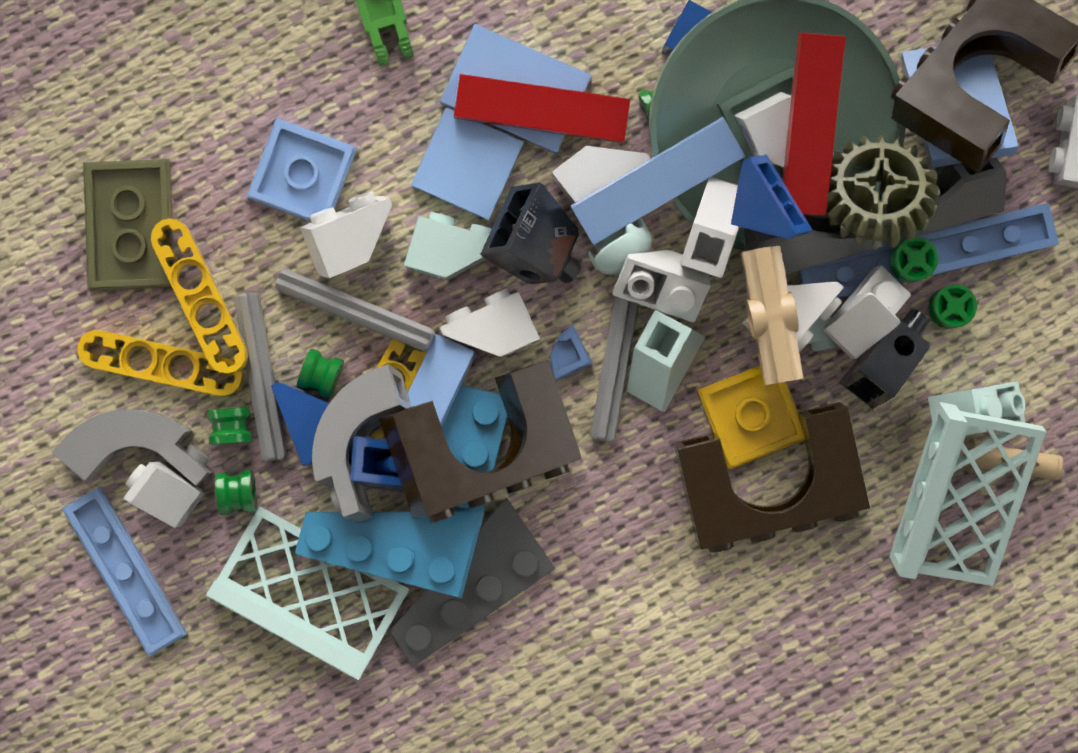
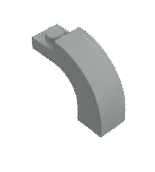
(349, 415)
(101, 438)

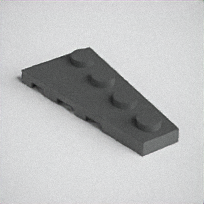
(502, 567)

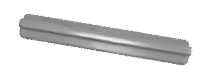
(355, 310)
(614, 370)
(260, 377)

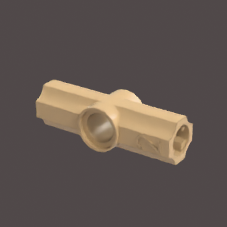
(772, 315)

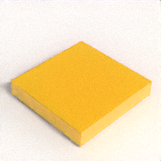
(751, 416)

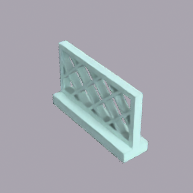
(931, 484)
(289, 626)

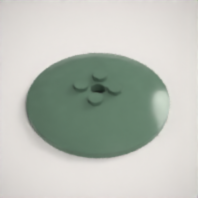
(748, 56)

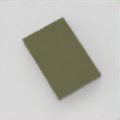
(120, 212)

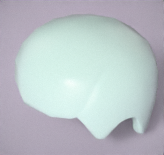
(616, 247)

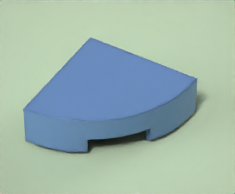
(568, 354)

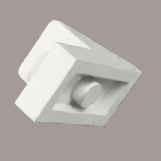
(867, 313)

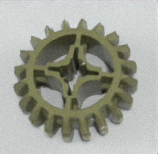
(900, 178)

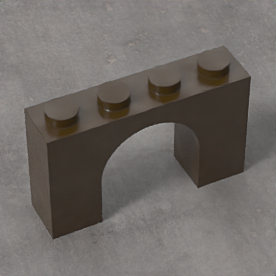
(943, 112)
(538, 445)
(830, 489)

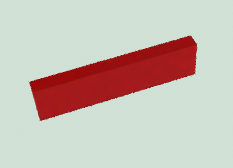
(541, 108)
(813, 120)

